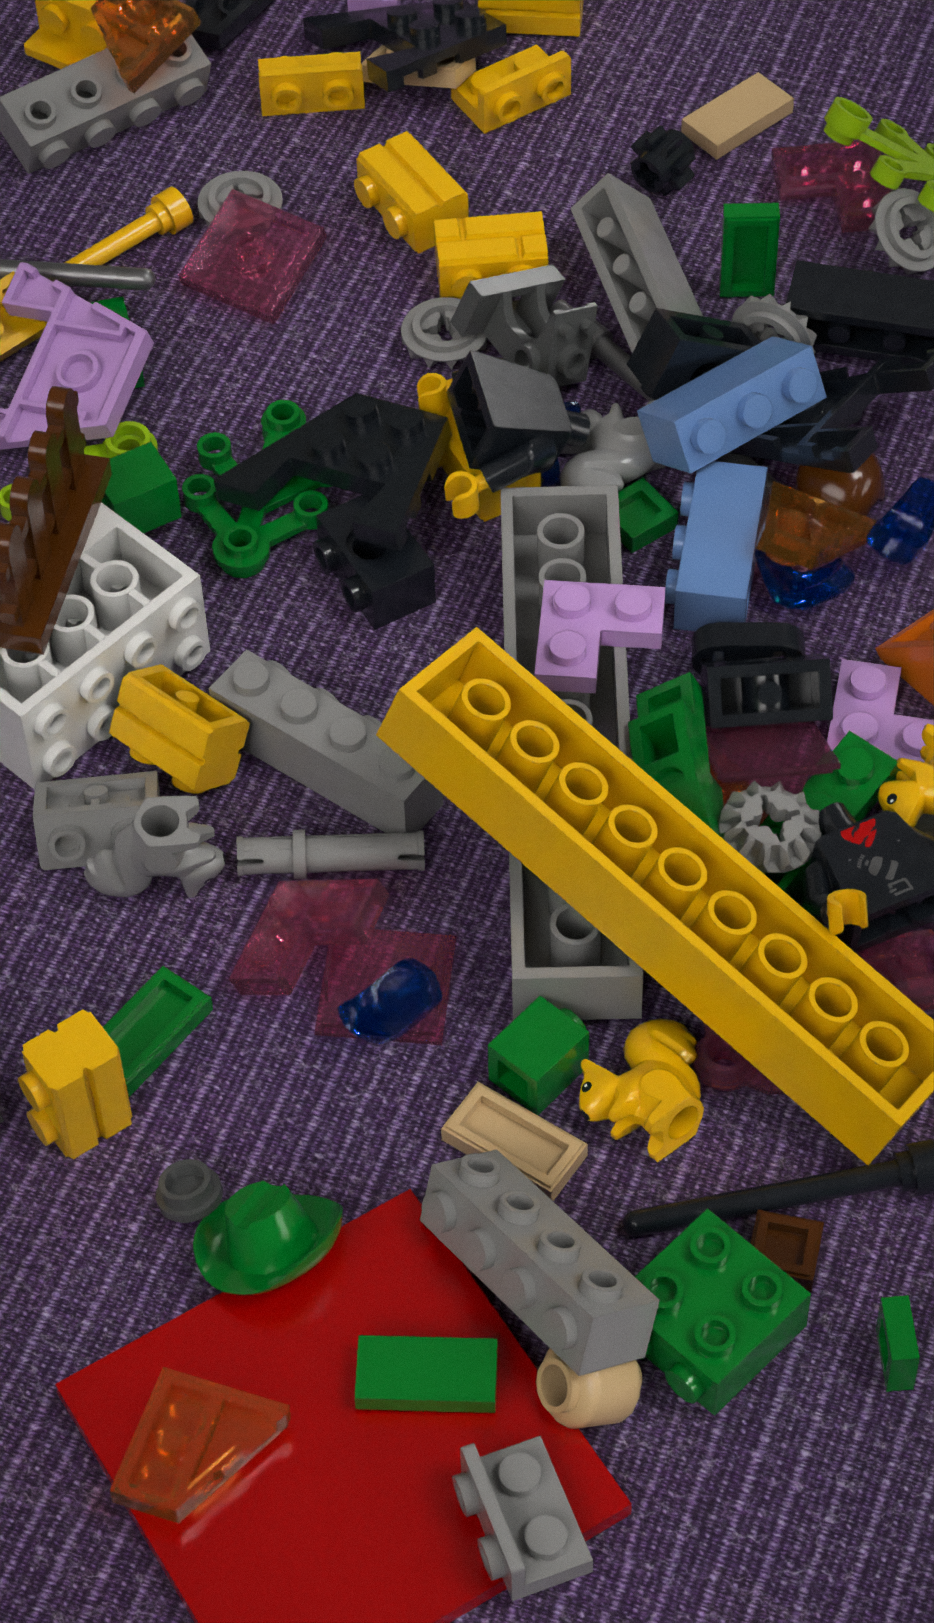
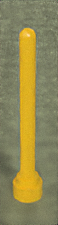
(165, 214)

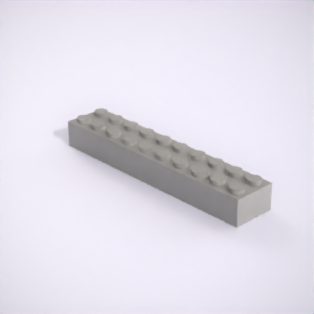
(573, 538)

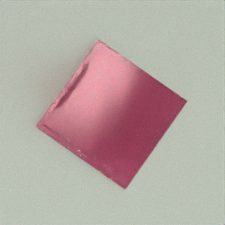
(770, 754)
(356, 967)

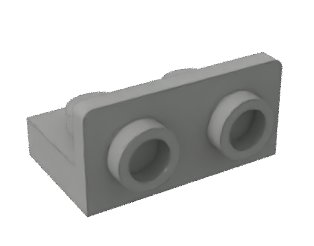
(86, 814)
(524, 1517)

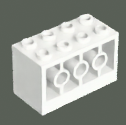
(121, 614)

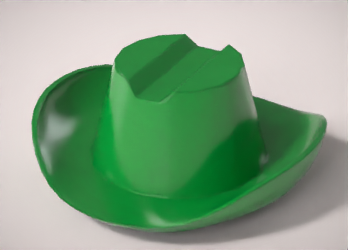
(265, 1238)

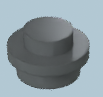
(188, 1191)

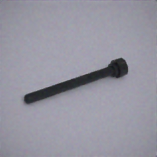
(908, 1170)

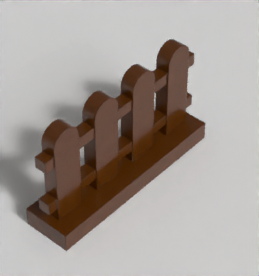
(48, 525)

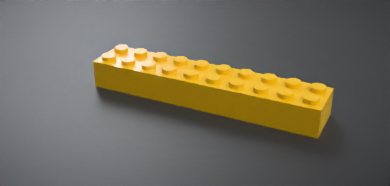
(667, 891)

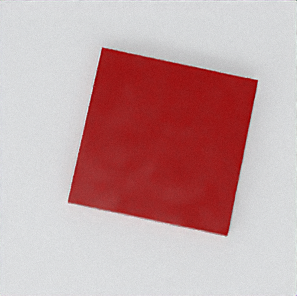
(347, 1504)

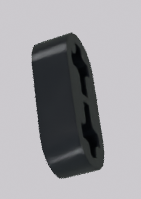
(745, 641)

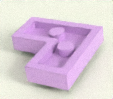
(591, 615)
(867, 706)

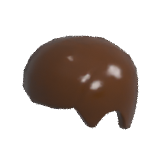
(849, 490)

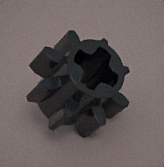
(662, 160)

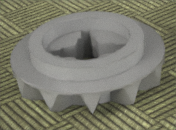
(246, 182)
(897, 211)
(760, 313)
(422, 328)
(759, 845)

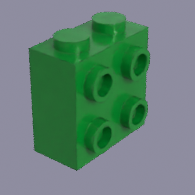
(719, 1312)

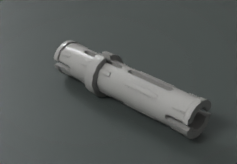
(330, 853)

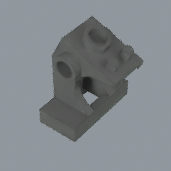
(524, 328)

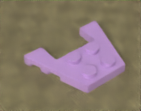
(79, 350)

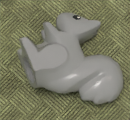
(612, 454)
(155, 846)

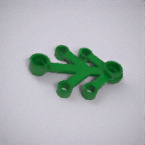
(245, 545)

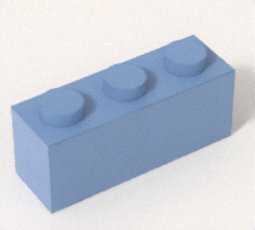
(731, 404)
(716, 545)

